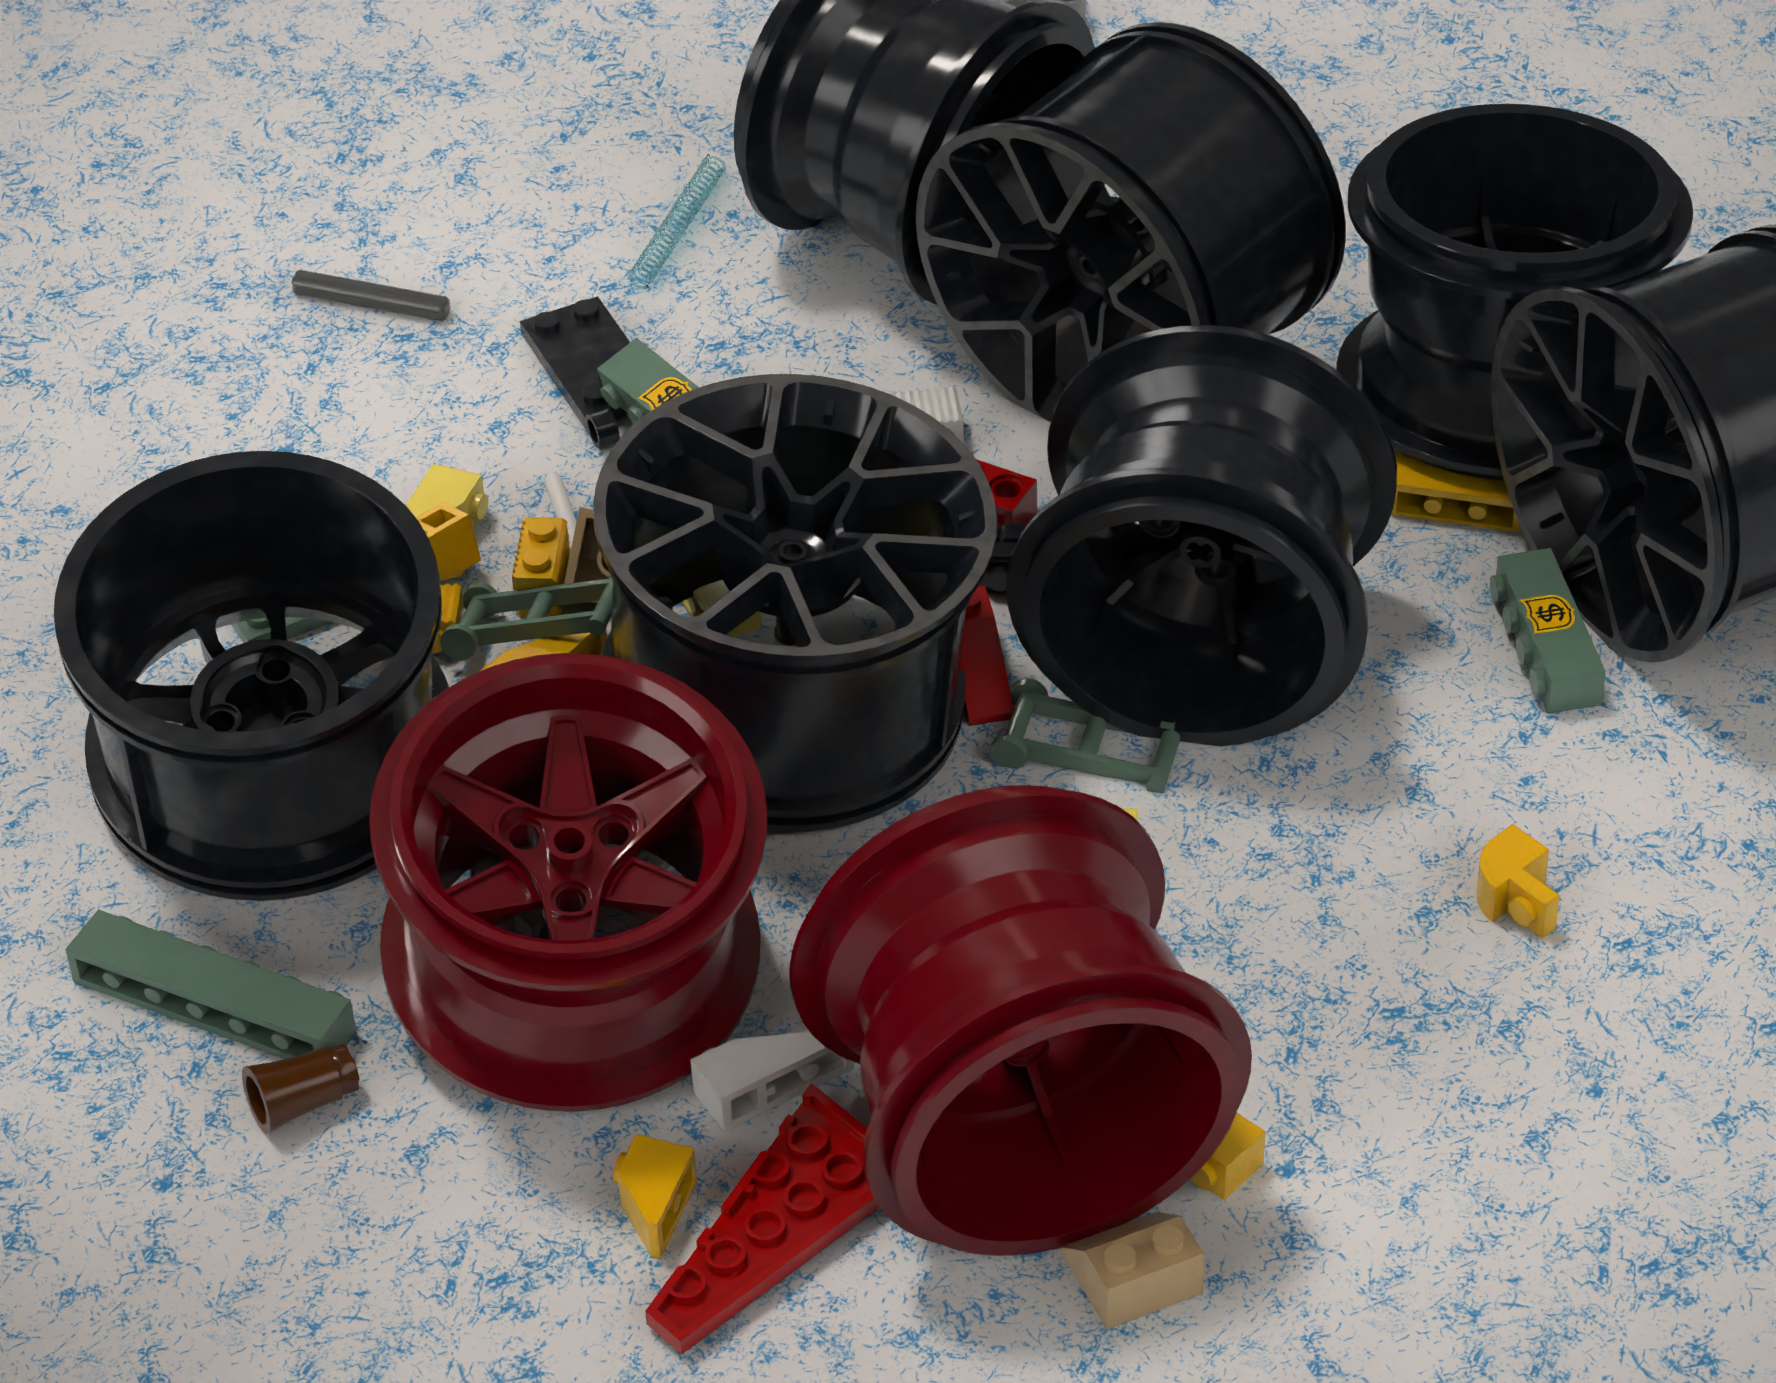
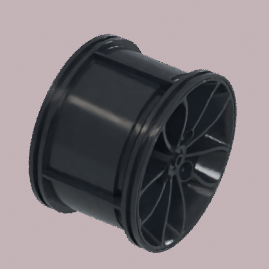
(274, 755)

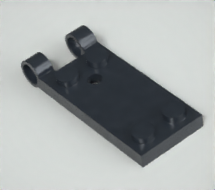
(571, 348)

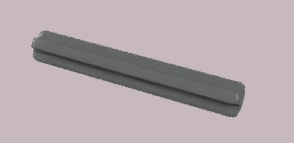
(371, 295)

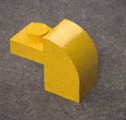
(1514, 881)

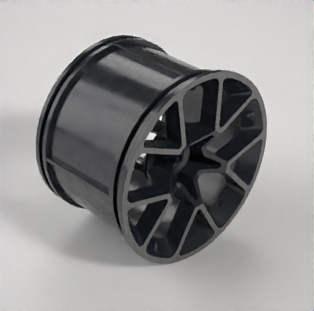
(1197, 147)
(1649, 442)
(798, 504)

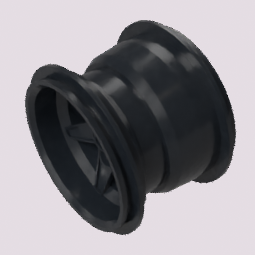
(864, 93)
(1465, 225)
(1221, 457)

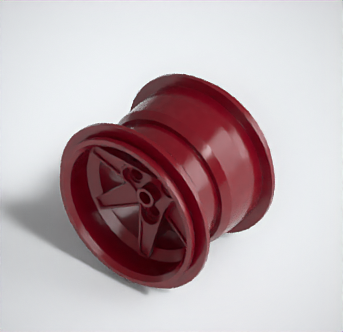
(565, 763)
(1018, 1020)

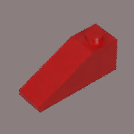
(987, 682)

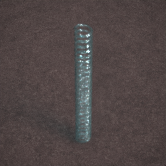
(655, 241)

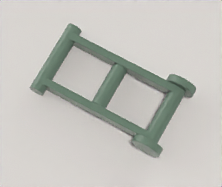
(483, 601)
(1032, 697)

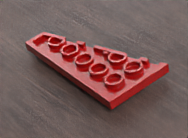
(773, 1222)

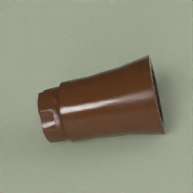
(298, 1085)

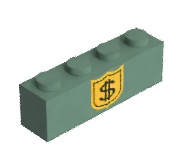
(640, 380)
(1548, 631)

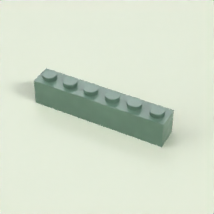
(207, 988)

